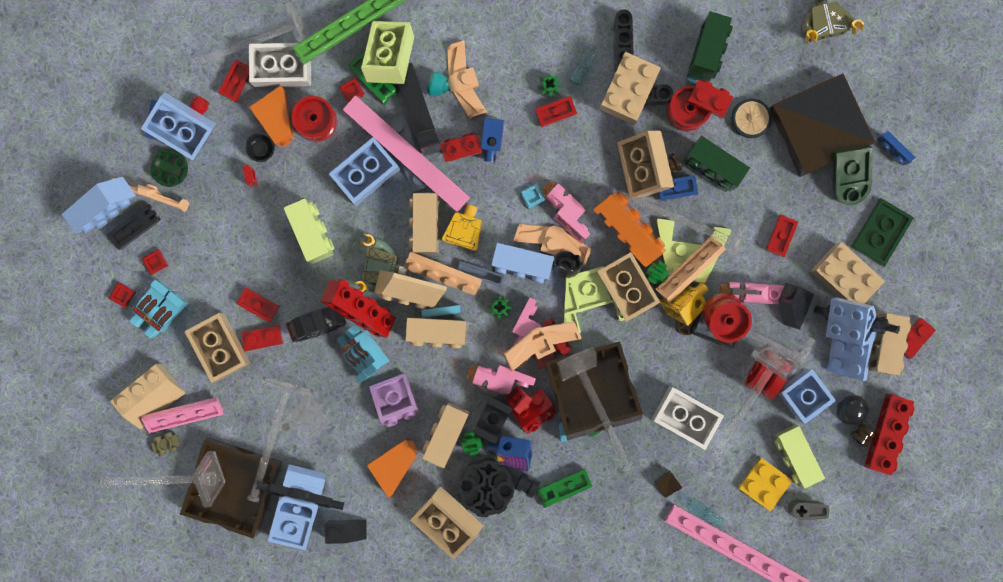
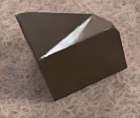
(668, 484)

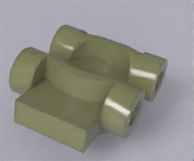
(169, 442)

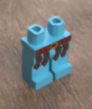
(158, 308)
(361, 352)

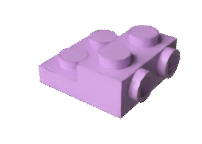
(394, 400)

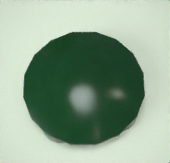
(169, 168)

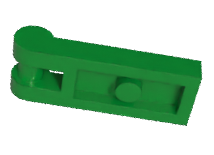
(355, 67)
(564, 487)

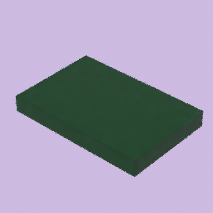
(882, 232)

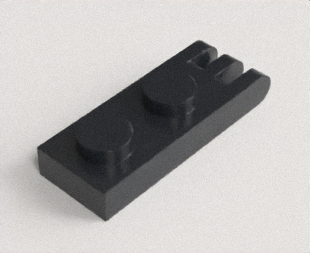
(133, 227)

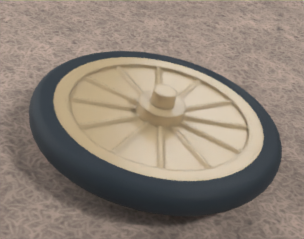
(751, 118)

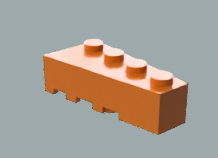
(631, 228)

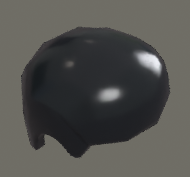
(260, 147)
(567, 264)
(852, 410)

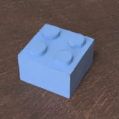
(806, 396)

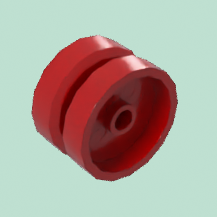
(304, 114)
(680, 116)
(727, 317)
(772, 386)

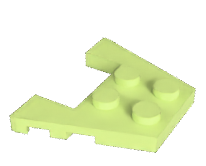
(679, 252)
(586, 292)

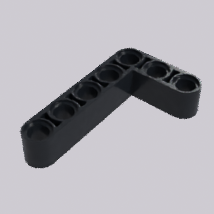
(620, 48)
(419, 113)

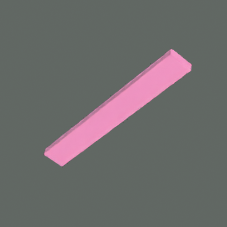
(406, 153)
(730, 546)

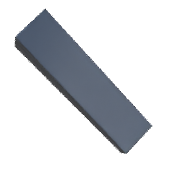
(484, 274)

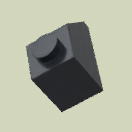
(794, 305)
(345, 531)

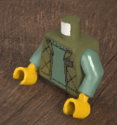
(378, 257)

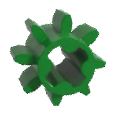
(550, 90)
(657, 272)
(503, 310)
(471, 443)

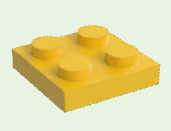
(765, 484)

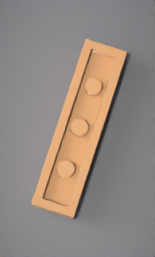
(690, 269)
(442, 273)

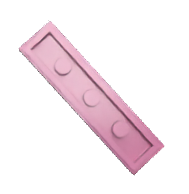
(182, 415)

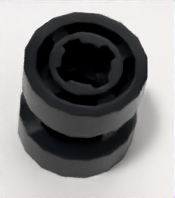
(527, 485)

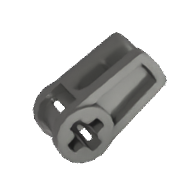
(810, 510)

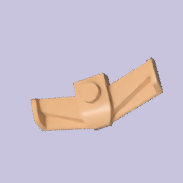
(463, 81)
(151, 192)
(552, 239)
(541, 342)

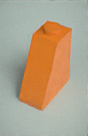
(275, 116)
(393, 465)

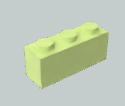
(798, 456)

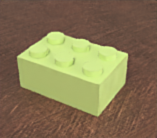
(388, 52)
(309, 231)

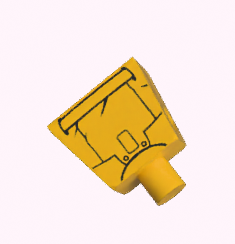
(464, 229)
(686, 304)

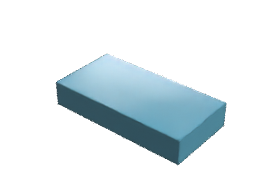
(441, 311)

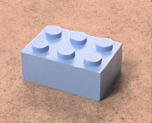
(178, 125)
(364, 171)
(99, 205)
(522, 263)

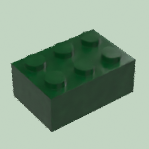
(710, 47)
(715, 164)

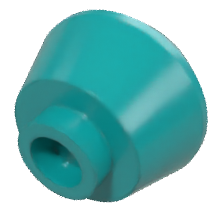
(437, 84)

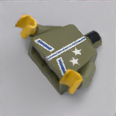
(828, 21)

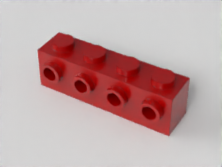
(358, 308)
(889, 434)

